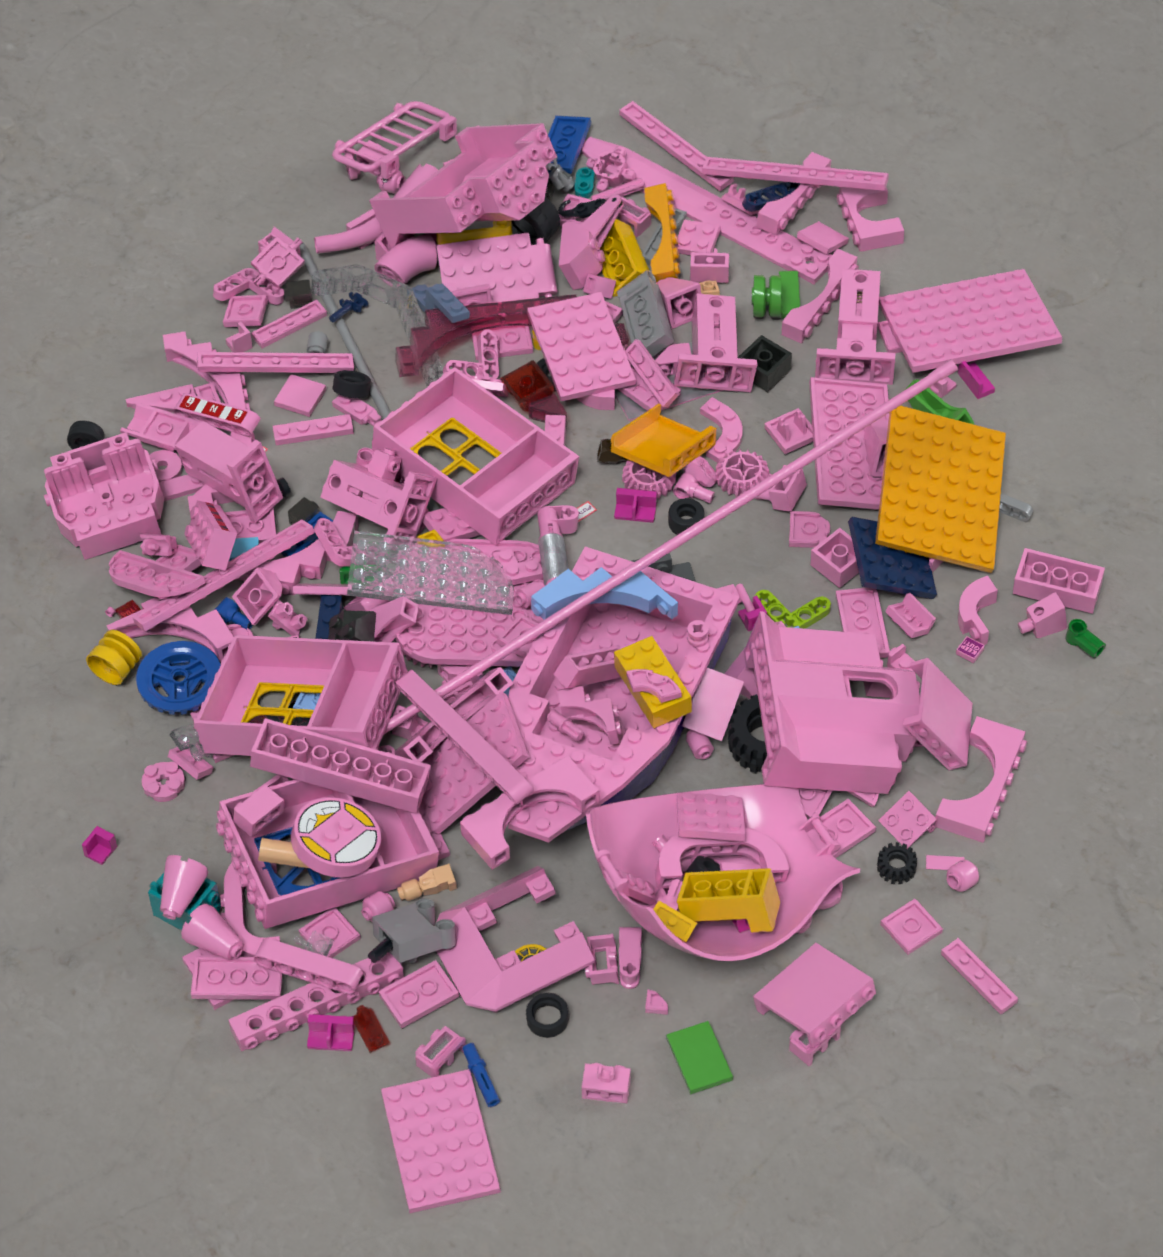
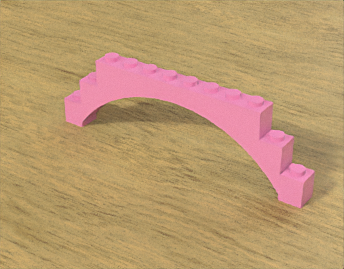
(227, 385)

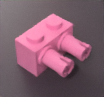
(787, 492)

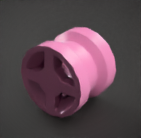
(699, 638)

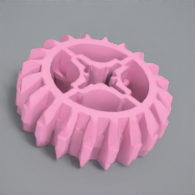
(730, 475)
(642, 478)

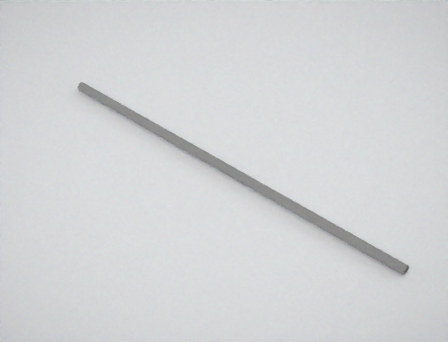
(353, 349)

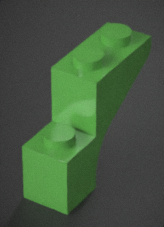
(932, 403)

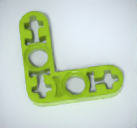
(793, 619)

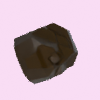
(605, 455)

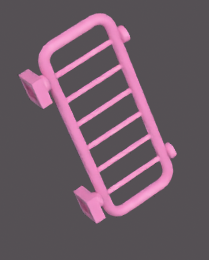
(389, 163)

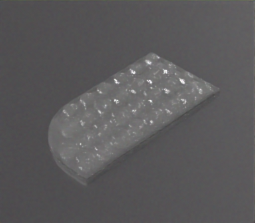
(428, 573)

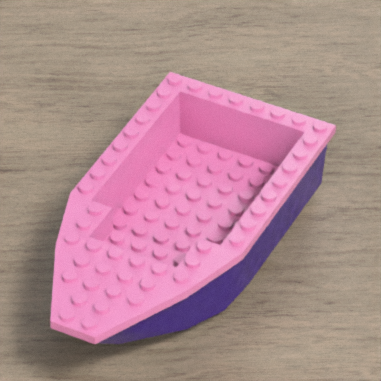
(635, 762)

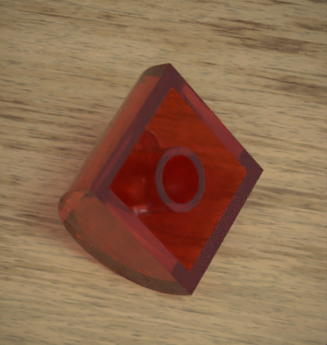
(527, 384)

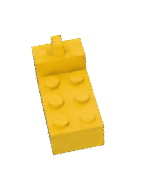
(730, 896)

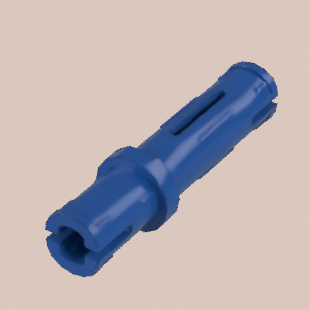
(477, 1067)

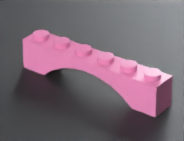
(777, 213)
(801, 320)

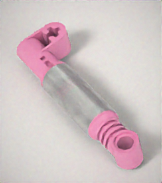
(552, 523)

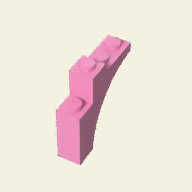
(394, 618)

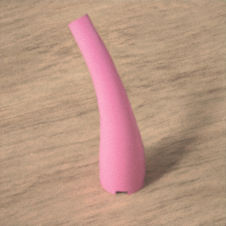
(370, 230)

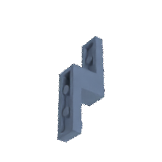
(440, 297)

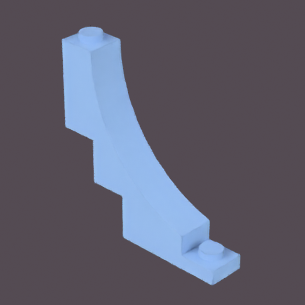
(635, 592)

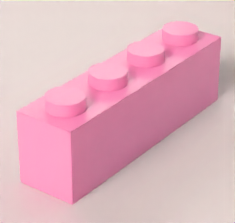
(587, 667)

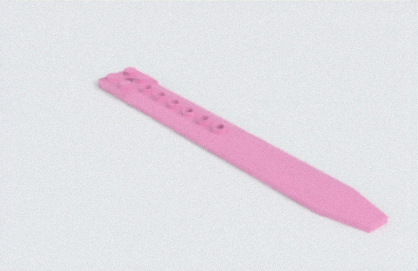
(708, 208)

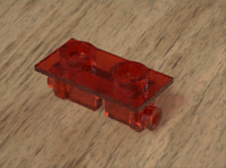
(370, 1029)

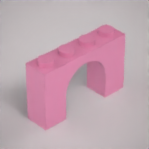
(868, 233)

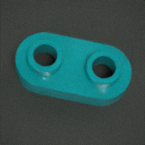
(584, 182)

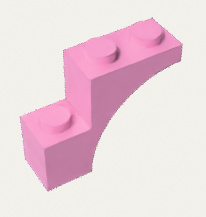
(601, 712)

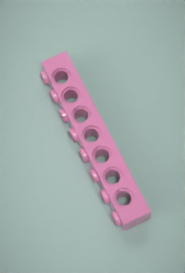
(303, 998)

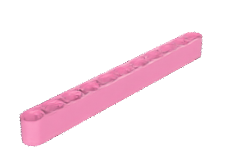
(464, 737)

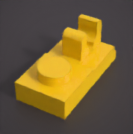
(675, 921)

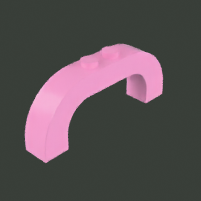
(756, 846)
(234, 911)

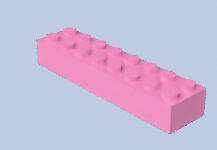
(340, 765)

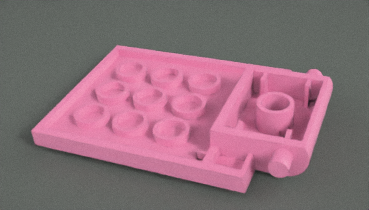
(504, 262)

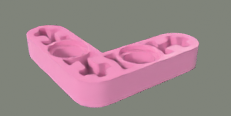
(225, 290)
(484, 364)
(338, 552)

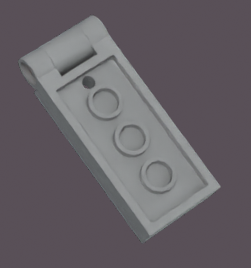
(646, 313)

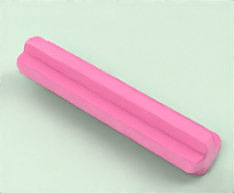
(621, 190)

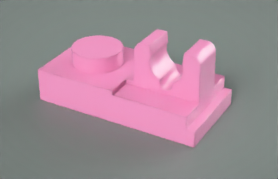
(736, 198)

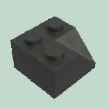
(771, 359)
(353, 626)

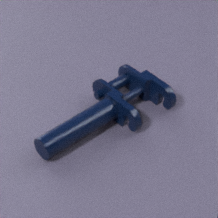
(348, 305)

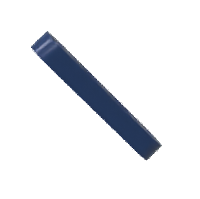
(769, 192)

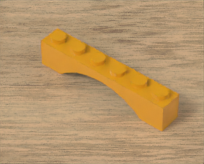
(664, 262)

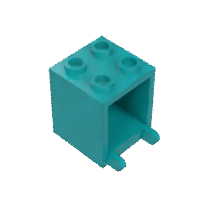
(206, 894)

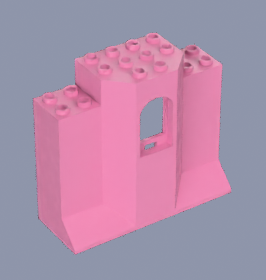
(493, 179)
(811, 721)

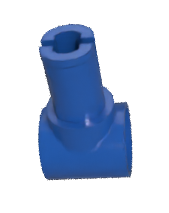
(230, 613)

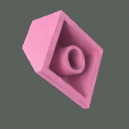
(258, 594)

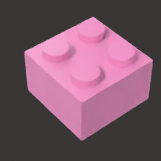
(835, 558)

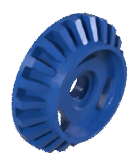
(167, 662)

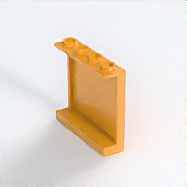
(661, 442)

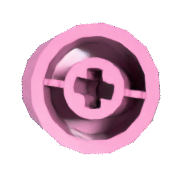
(408, 259)

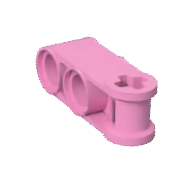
(630, 956)

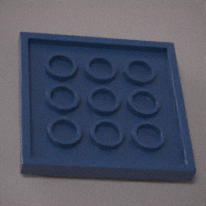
(887, 567)

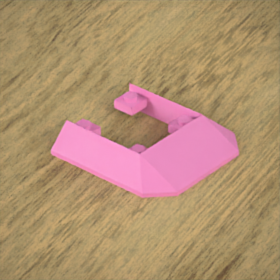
(505, 980)

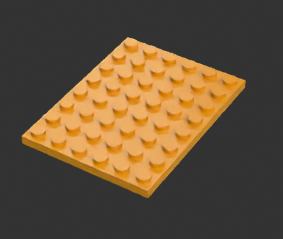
(941, 488)

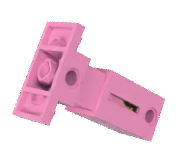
(857, 332)

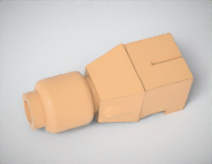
(429, 883)

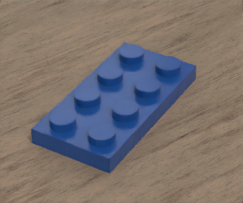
(567, 139)

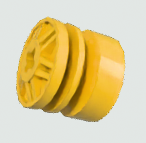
(114, 657)

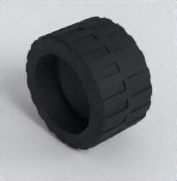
(539, 223)

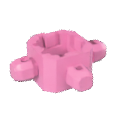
(605, 159)

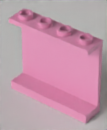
(942, 717)
(816, 993)

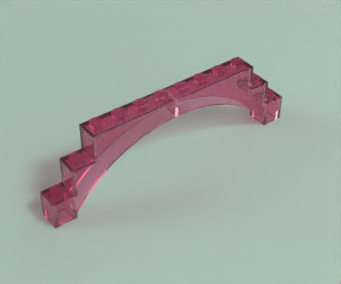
(441, 331)

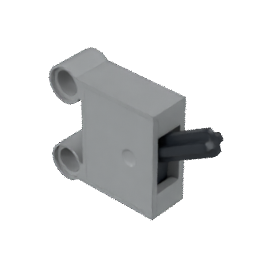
(411, 933)

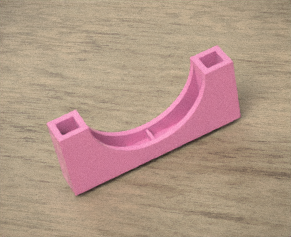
(472, 700)
(558, 782)
(975, 815)

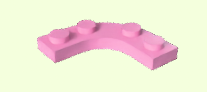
(729, 424)

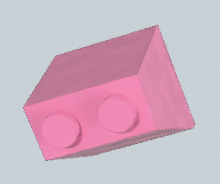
(875, 444)

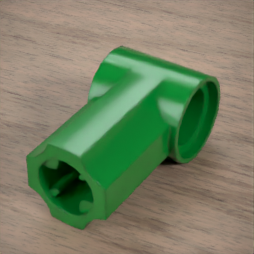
(1079, 635)

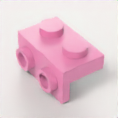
(911, 616)

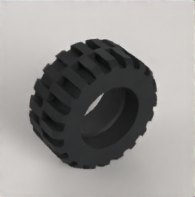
(741, 743)

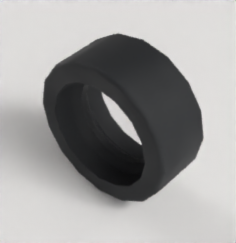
(351, 384)
(543, 1000)

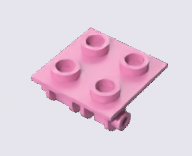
(908, 820)

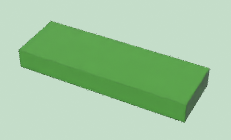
(789, 292)

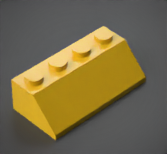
(622, 255)

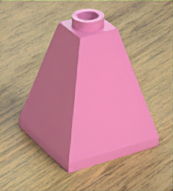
(678, 299)

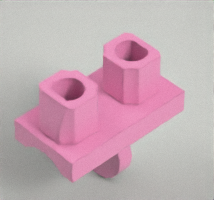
(158, 544)
(286, 618)

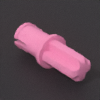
(565, 725)

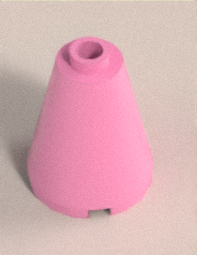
(180, 885)
(212, 933)

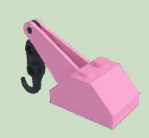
(582, 243)

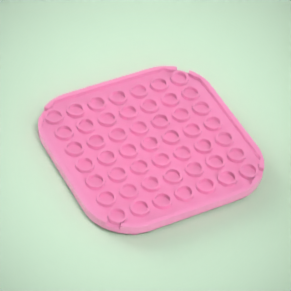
(464, 635)

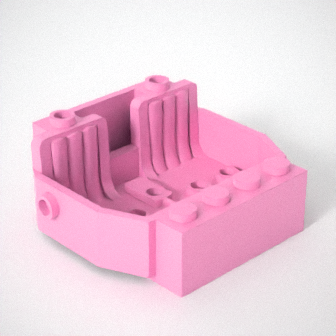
(104, 494)

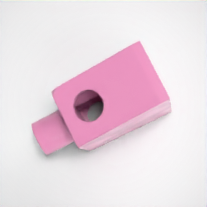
(1045, 617)

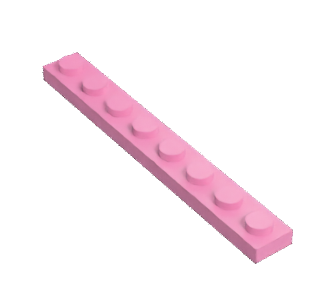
(671, 143)
(274, 362)

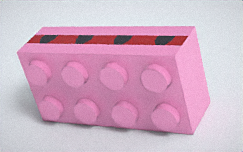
(210, 535)

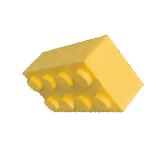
(649, 656)

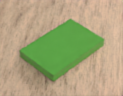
(699, 1057)

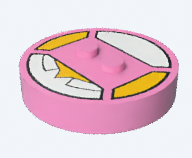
(335, 837)

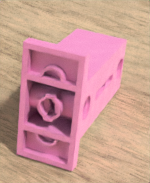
(714, 349)
(231, 468)
(380, 499)

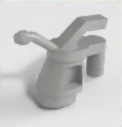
(559, 177)

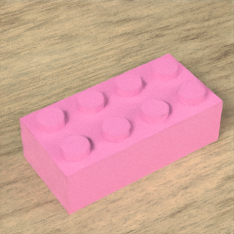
(1072, 580)

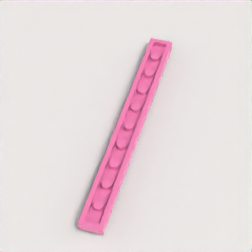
(795, 173)
(218, 578)

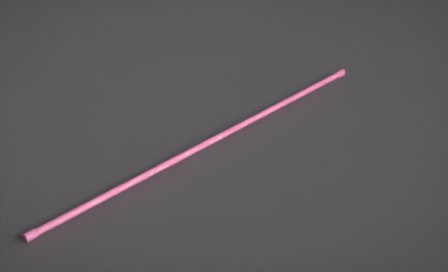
(939, 374)

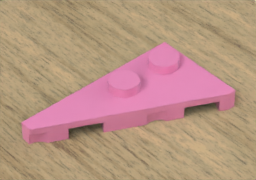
(163, 400)

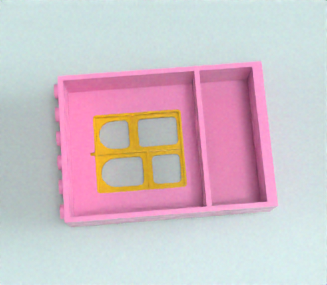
(510, 489)
(351, 676)

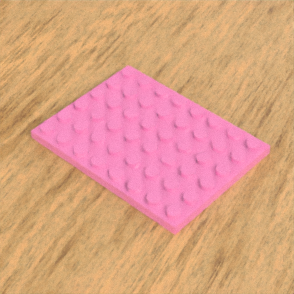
(969, 320)

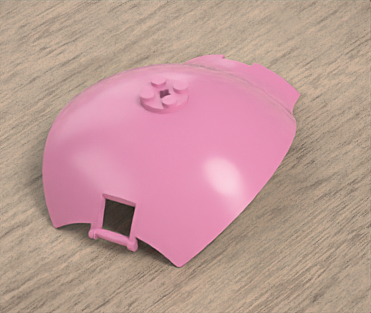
(624, 837)

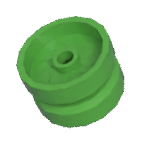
(766, 296)

